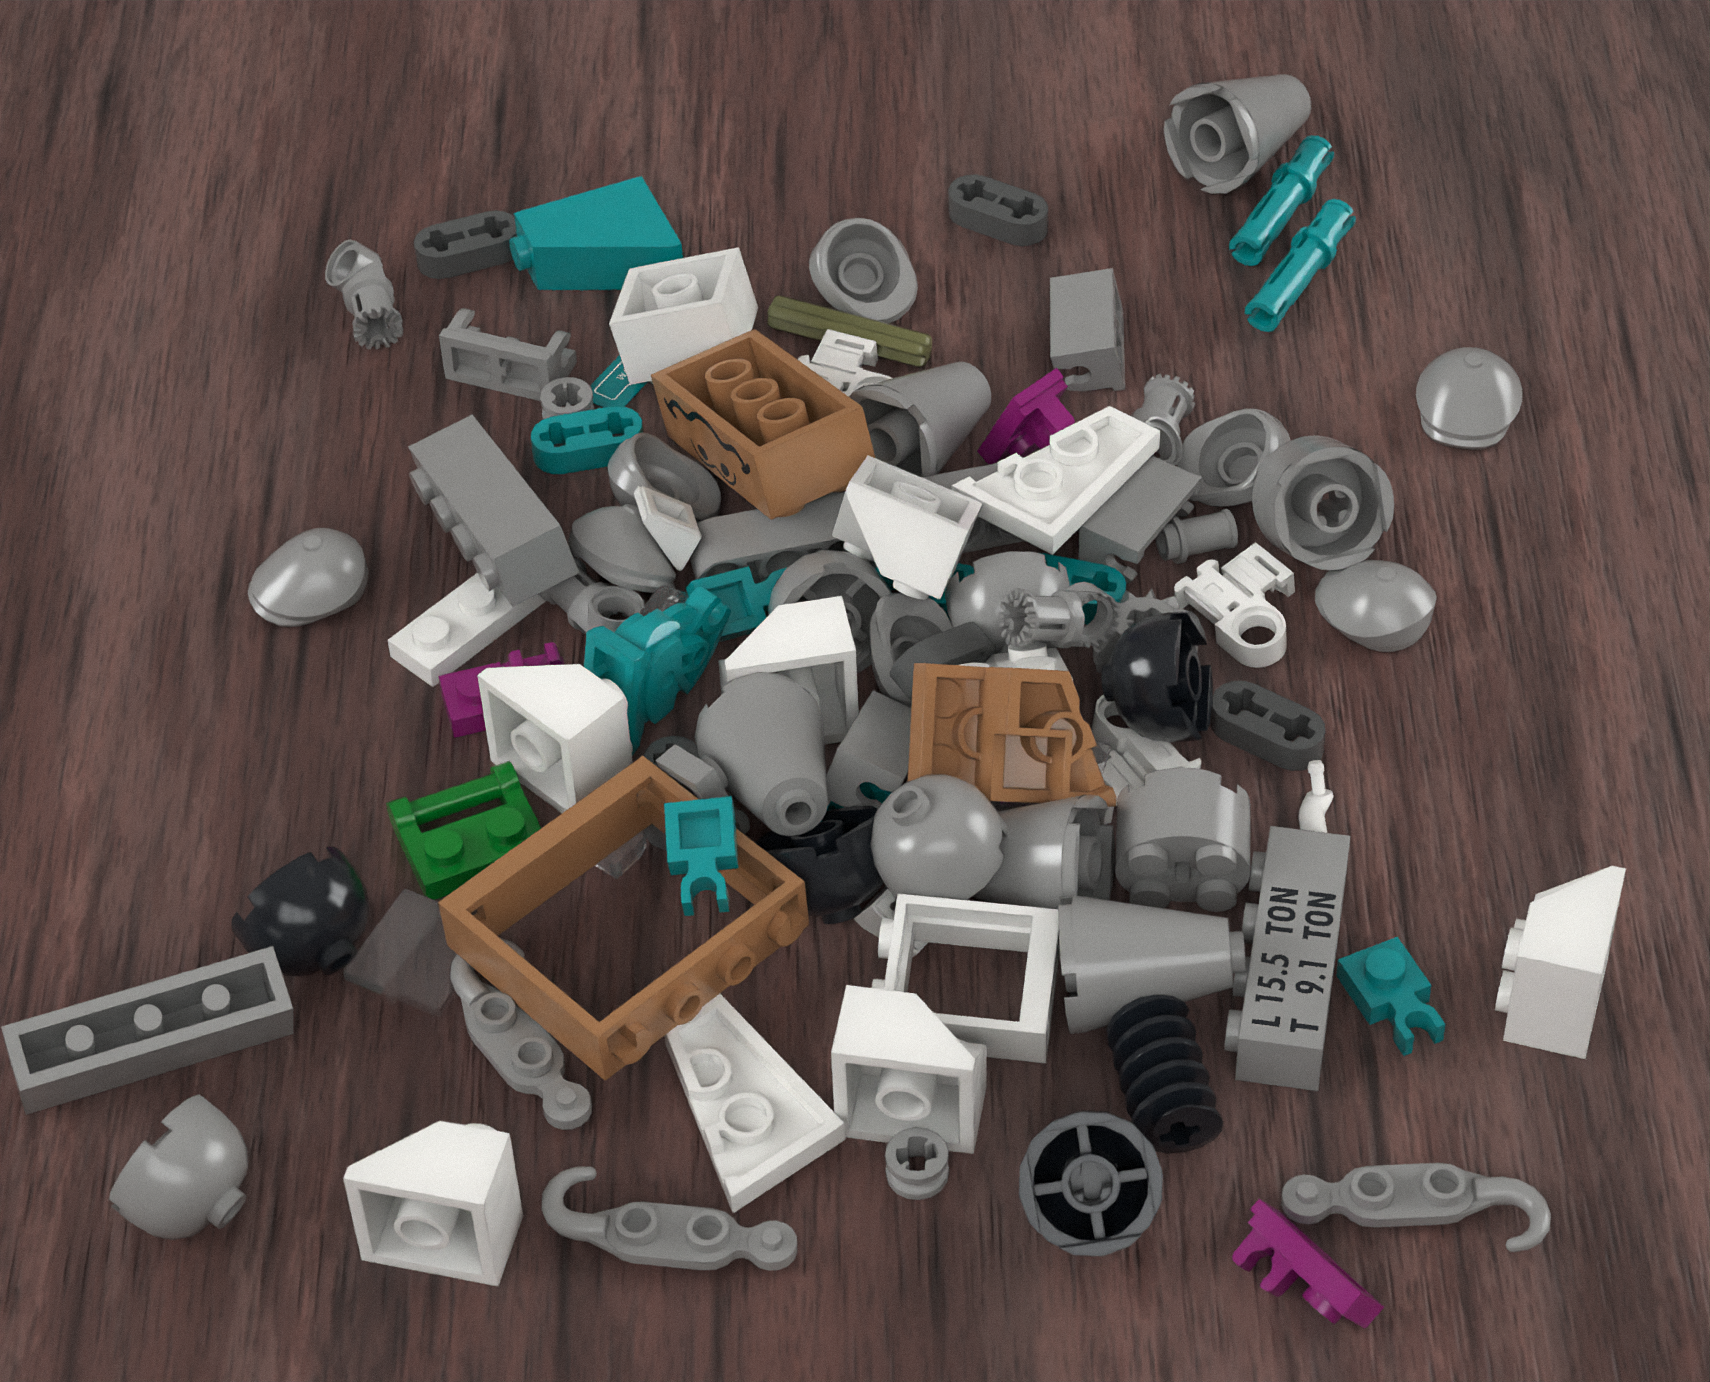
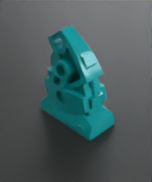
(657, 655)

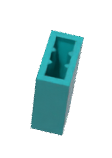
(593, 238)

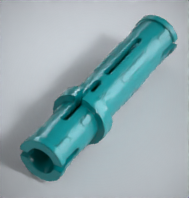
(1291, 186)
(1310, 250)

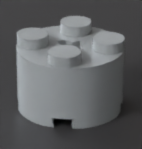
(1348, 523)
(1183, 840)

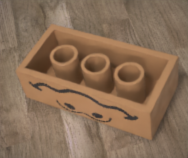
(763, 423)

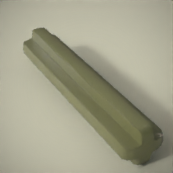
(813, 320)

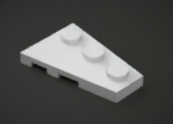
(1065, 482)
(748, 1103)

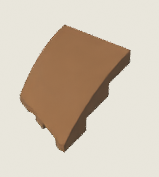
(1003, 732)

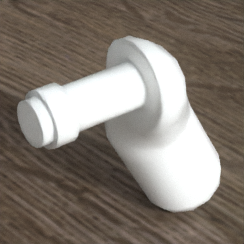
(1316, 802)

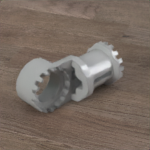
(371, 287)
(1160, 414)
(592, 603)
(1058, 617)

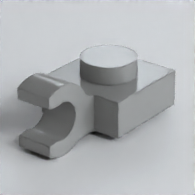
(699, 777)

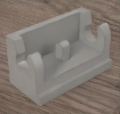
(1088, 329)
(500, 361)
(1137, 514)
(871, 752)

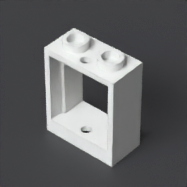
(981, 926)

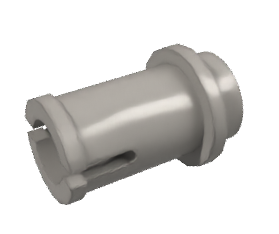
(1197, 536)

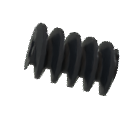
(1163, 1074)

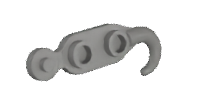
(519, 1047)
(1414, 1197)
(667, 1232)

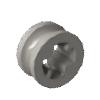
(566, 392)
(920, 1143)

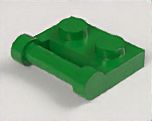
(460, 850)

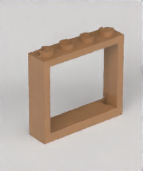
(567, 850)

